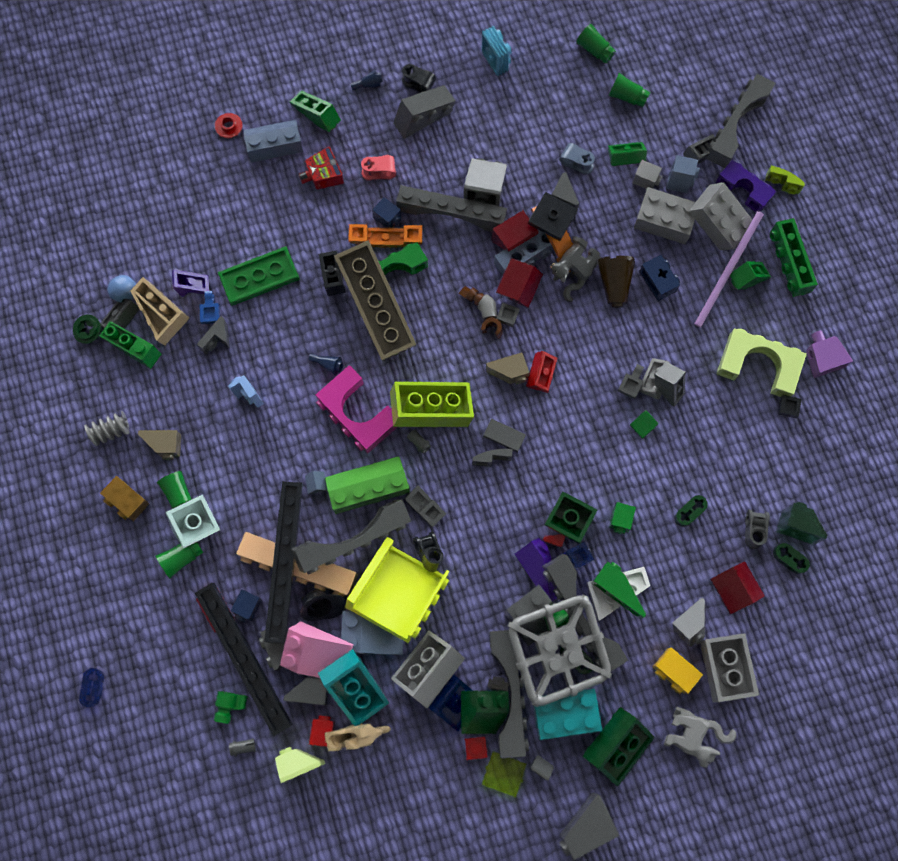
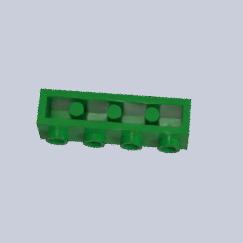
(793, 257)

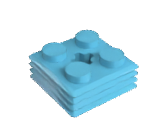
(496, 50)

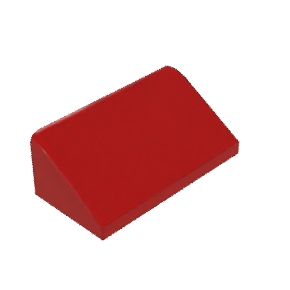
(542, 371)

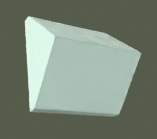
(192, 521)

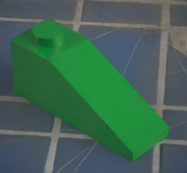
(317, 110)
(616, 586)

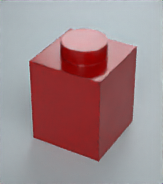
(318, 730)

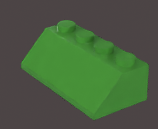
(367, 485)

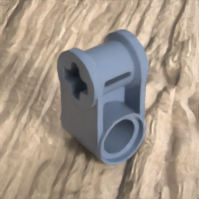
(577, 158)

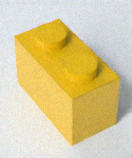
(677, 671)

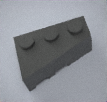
(422, 110)

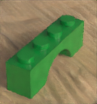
(409, 259)

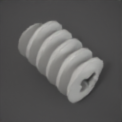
(107, 429)

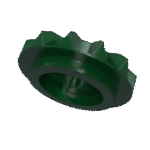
(81, 325)

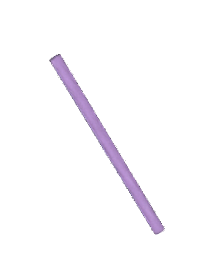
(729, 268)

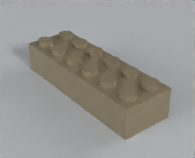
(375, 300)

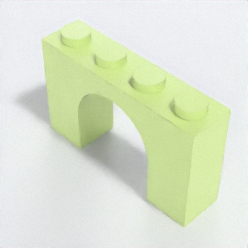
(786, 360)

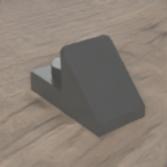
(216, 333)

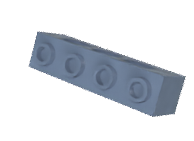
(521, 252)

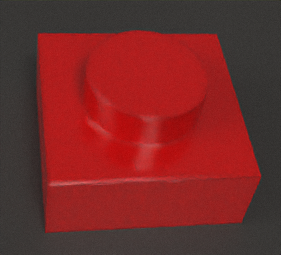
(476, 748)

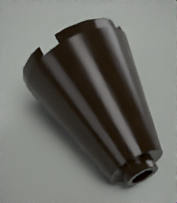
(616, 278)

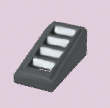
(692, 152)

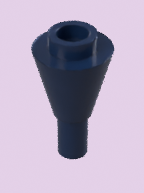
(372, 79)
(330, 363)

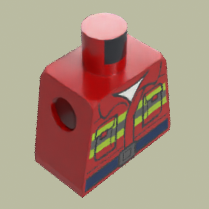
(322, 170)

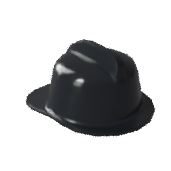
(320, 606)

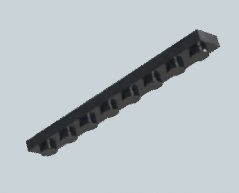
(283, 563)
(243, 659)

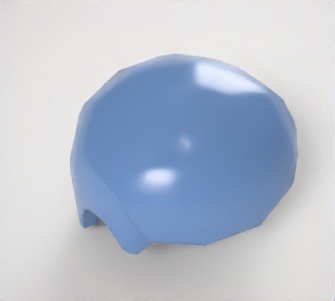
(120, 287)

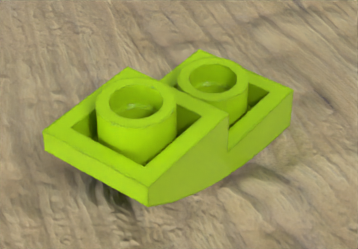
(789, 181)

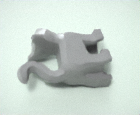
(693, 735)

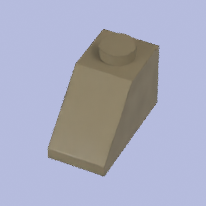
(509, 369)
(164, 442)

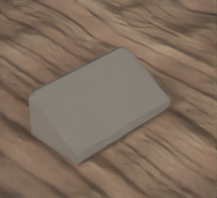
(648, 386)

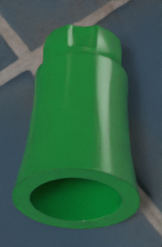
(595, 44)
(629, 91)
(175, 489)
(177, 558)

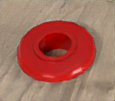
(229, 132)

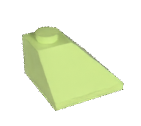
(295, 763)

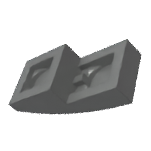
(486, 458)
(425, 506)

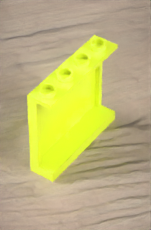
(396, 592)

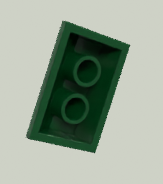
(618, 746)

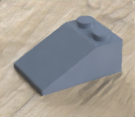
(368, 637)

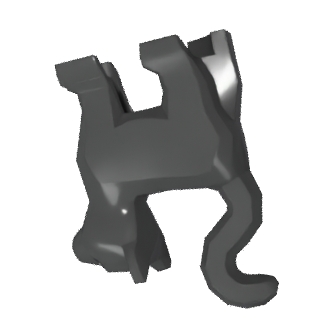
(577, 264)

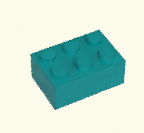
(353, 688)
(568, 716)

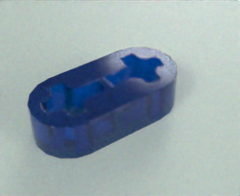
(86, 687)

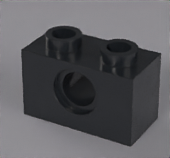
(331, 274)

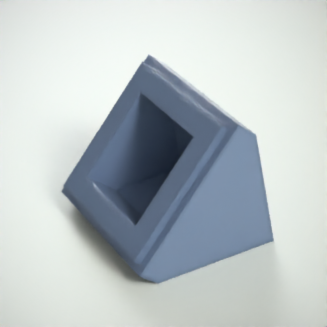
(315, 482)

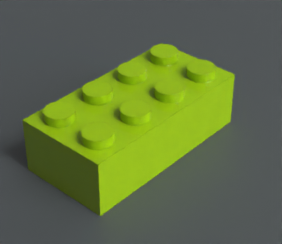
(431, 404)

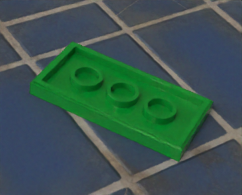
(258, 276)

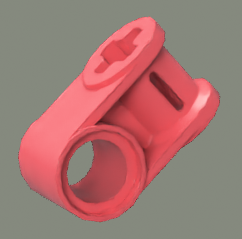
(380, 167)

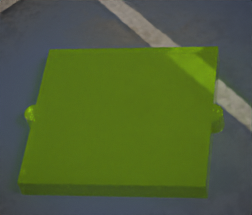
(504, 774)

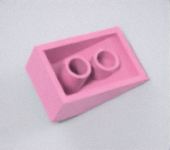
(311, 649)

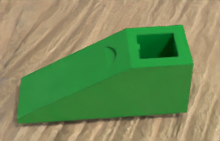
(131, 344)

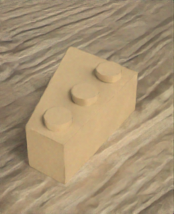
(158, 310)

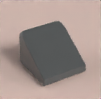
(542, 767)

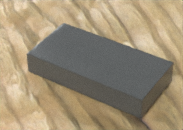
(504, 435)

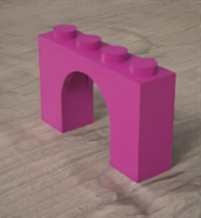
(332, 398)

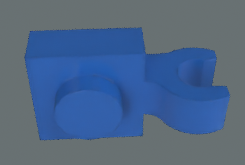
(210, 310)

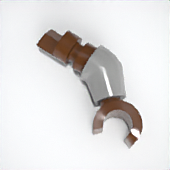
(487, 308)

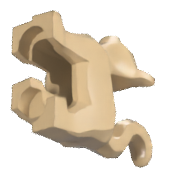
(354, 736)

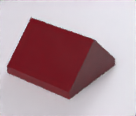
(513, 232)
(519, 282)
(737, 587)

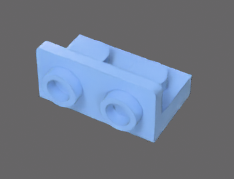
(242, 387)

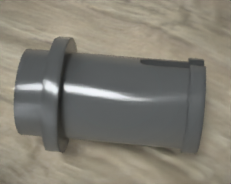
(422, 444)
(242, 747)

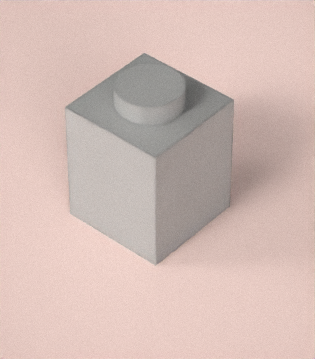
(647, 175)

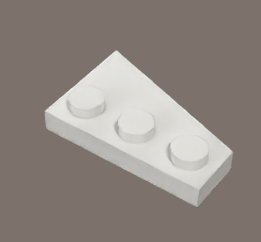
(604, 604)

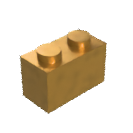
(124, 498)

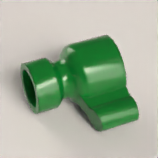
(225, 703)

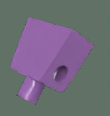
(826, 355)

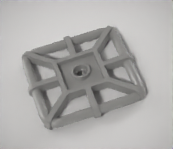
(553, 662)

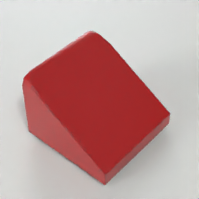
(555, 539)

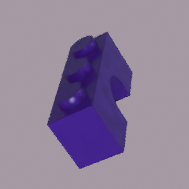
(737, 176)

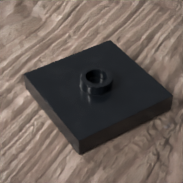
(552, 216)

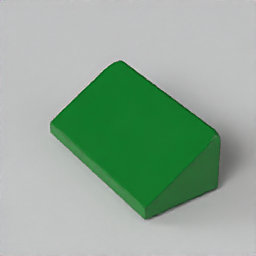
(627, 153)

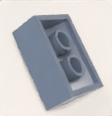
(273, 141)

